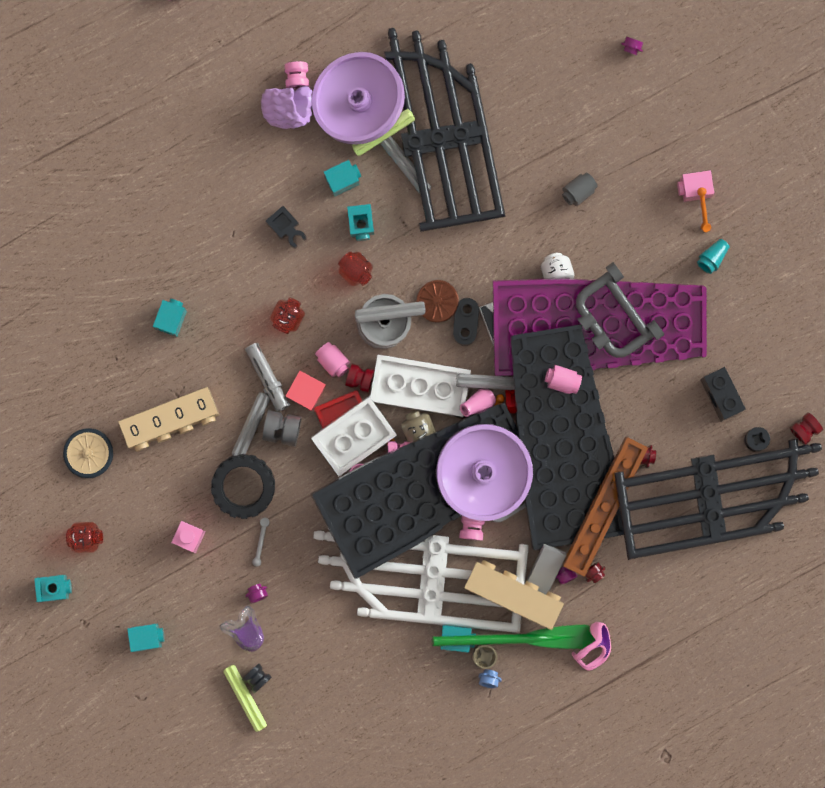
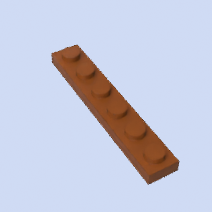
(603, 508)

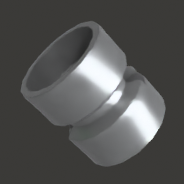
(281, 428)

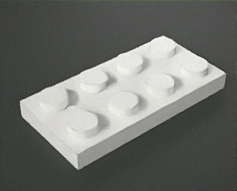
(418, 385)

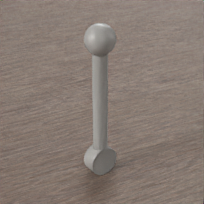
(264, 523)

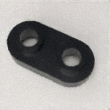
(466, 321)

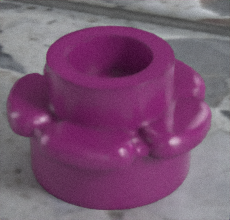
(632, 45)
(565, 575)
(256, 593)

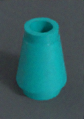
(713, 256)

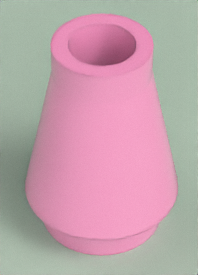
(478, 402)

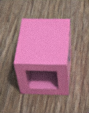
(692, 182)
(188, 537)

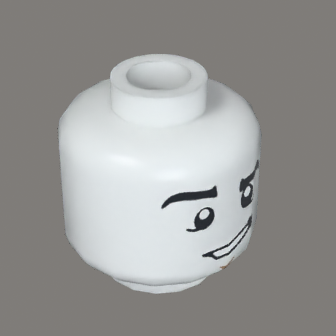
(557, 266)

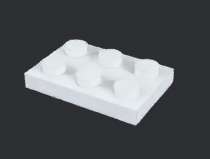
(353, 436)

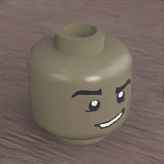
(417, 426)

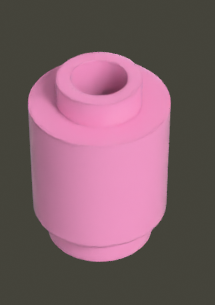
(332, 360)
(563, 380)

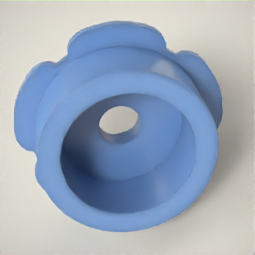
(489, 679)

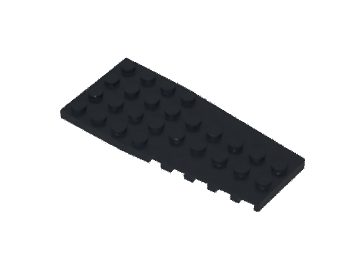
(561, 434)
(394, 498)

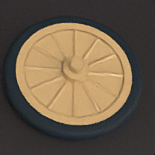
(88, 453)

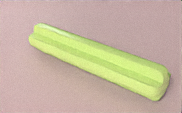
(405, 119)
(245, 698)

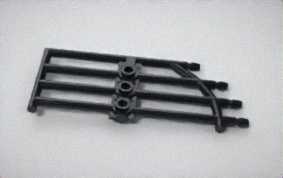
(439, 139)
(709, 502)

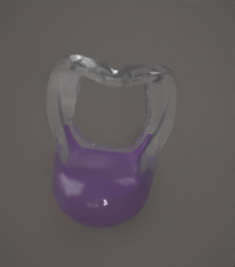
(247, 636)

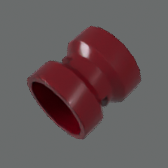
(358, 377)
(804, 430)

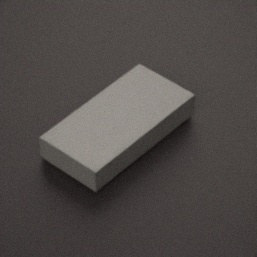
(546, 568)

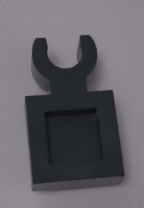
(284, 224)

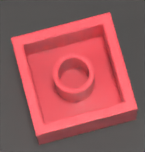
(305, 391)

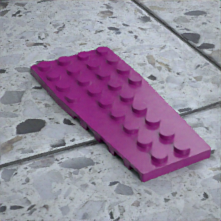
(551, 304)

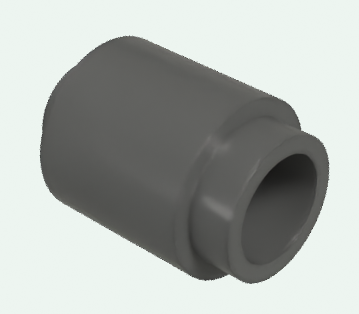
(579, 189)

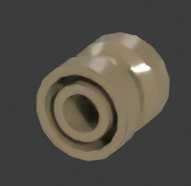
(485, 656)

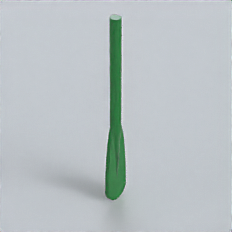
(559, 637)

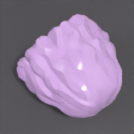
(287, 107)

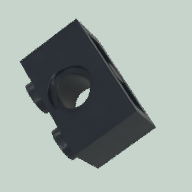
(722, 394)

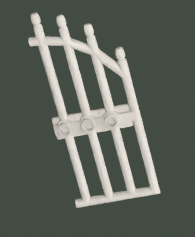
(432, 584)

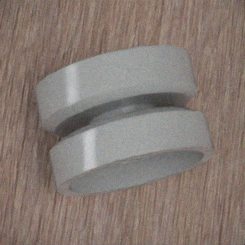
(381, 335)

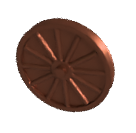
(439, 300)

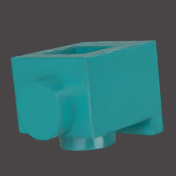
(357, 214)
(42, 588)

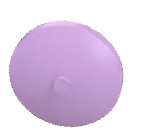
(358, 98)
(484, 472)

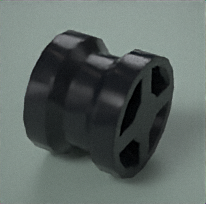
(753, 441)
(256, 678)

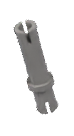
(271, 385)

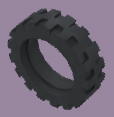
(231, 508)

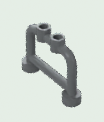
(588, 321)

